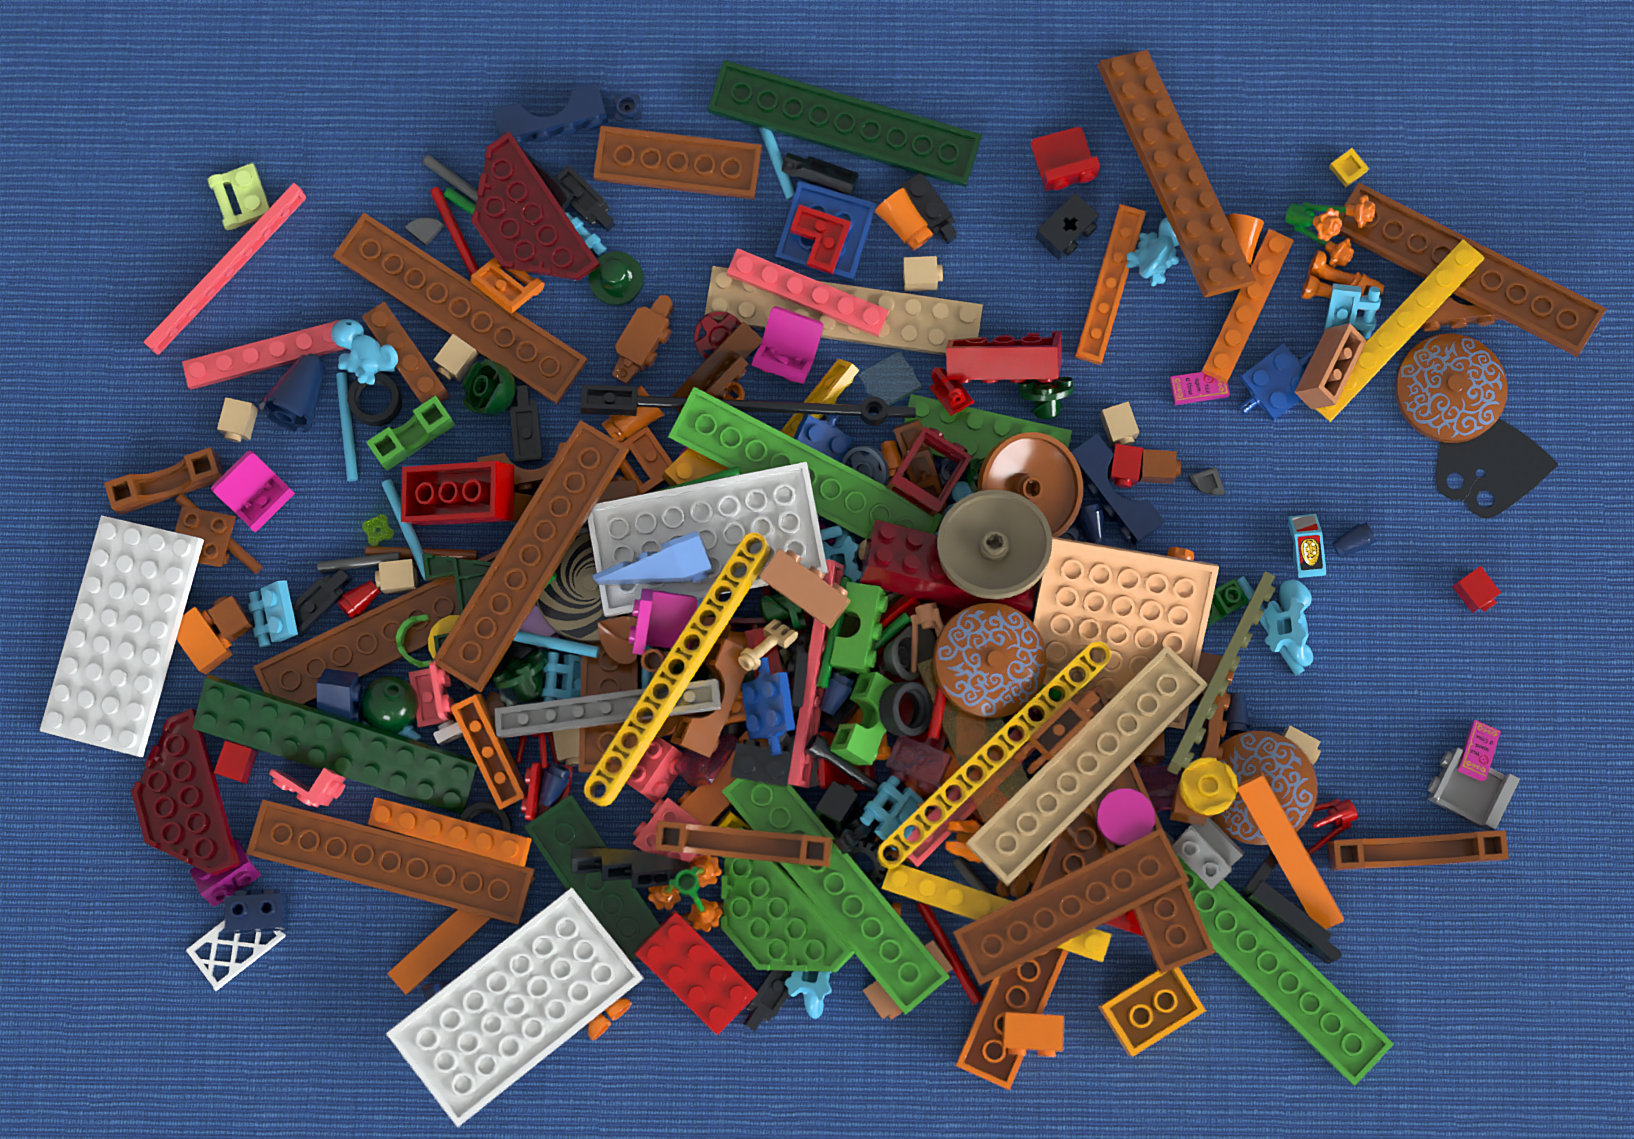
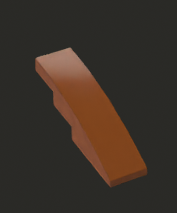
(922, 468)

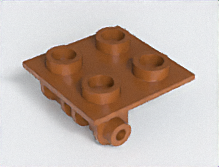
(212, 528)

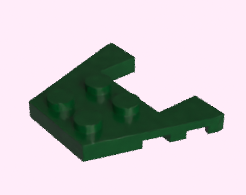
(467, 578)

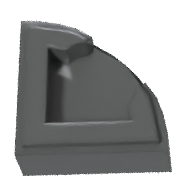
(424, 229)
(1208, 482)

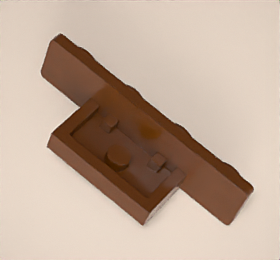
(722, 365)

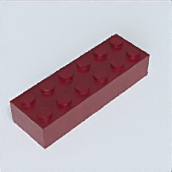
(909, 565)

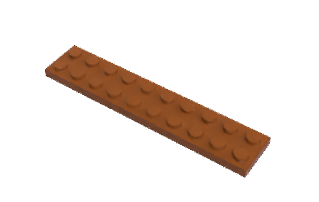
(1176, 174)
(1494, 285)
(460, 308)
(530, 556)
(361, 643)
(390, 862)
(1171, 919)

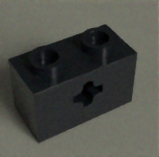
(1072, 212)
(837, 807)

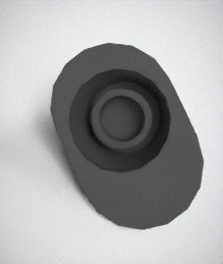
(898, 653)

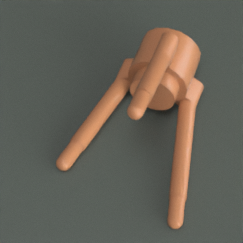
(929, 617)

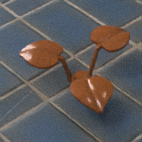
(615, 637)

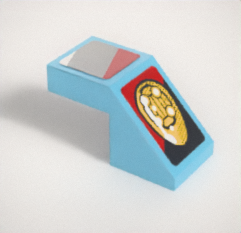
(1308, 545)

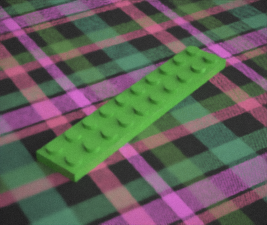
(753, 446)
(844, 896)
(1287, 980)

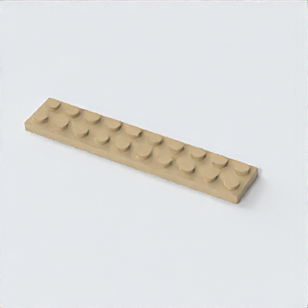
(912, 321)
(1086, 765)

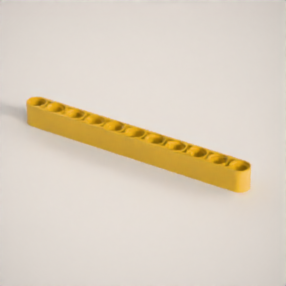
(677, 683)
(1000, 741)

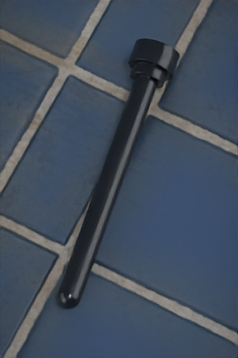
(818, 747)

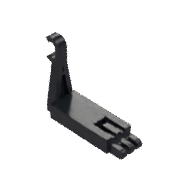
(1286, 915)

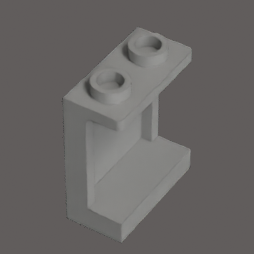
(1468, 797)
(1207, 851)

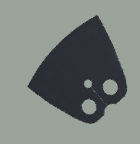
(1510, 464)

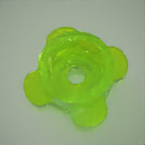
(377, 522)

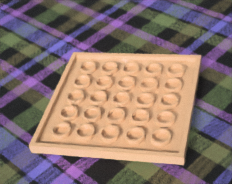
(1126, 601)

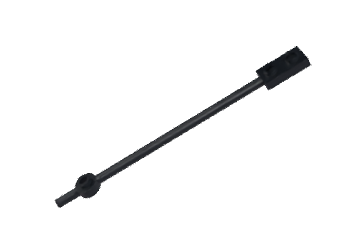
(625, 400)

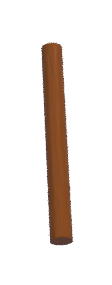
(233, 546)
(406, 552)

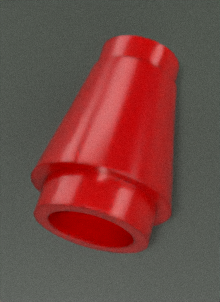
(358, 599)

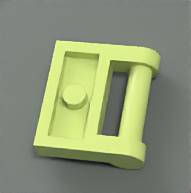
(248, 194)

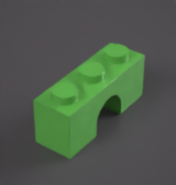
(397, 444)
(857, 652)
(861, 742)

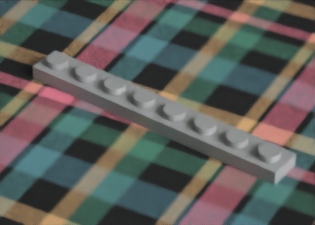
(598, 710)

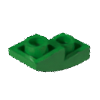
(1225, 601)

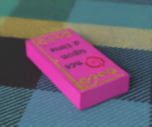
(1197, 388)
(1478, 750)

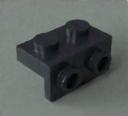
(757, 765)

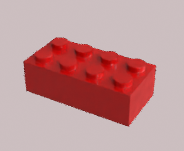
(457, 493)
(695, 972)

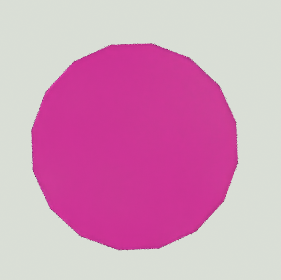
(1125, 816)

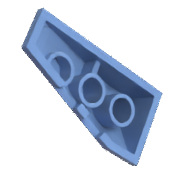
(678, 562)

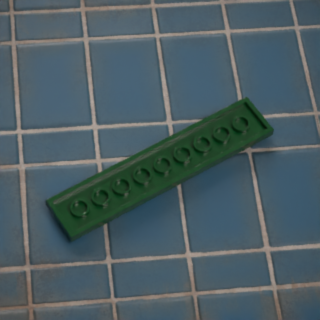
(844, 123)
(335, 744)

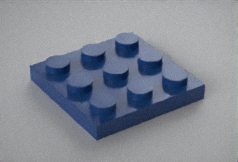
(797, 249)

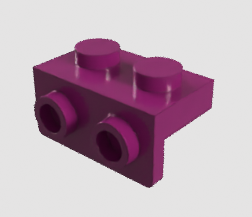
(217, 887)

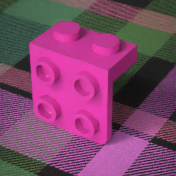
(788, 345)
(252, 490)
(660, 619)

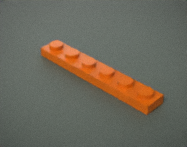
(1247, 307)
(449, 831)

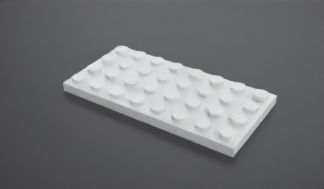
(722, 511)
(121, 636)
(514, 1007)

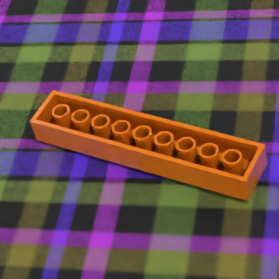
(1030, 984)

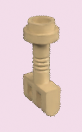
(775, 634)

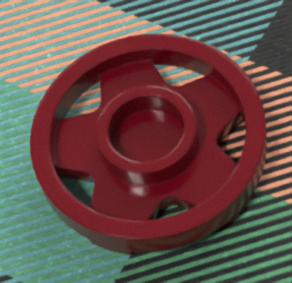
(714, 331)

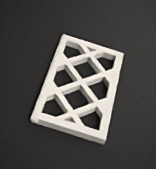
(235, 968)

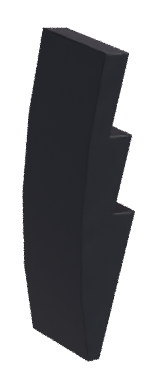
(620, 864)

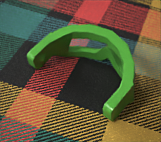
(401, 635)

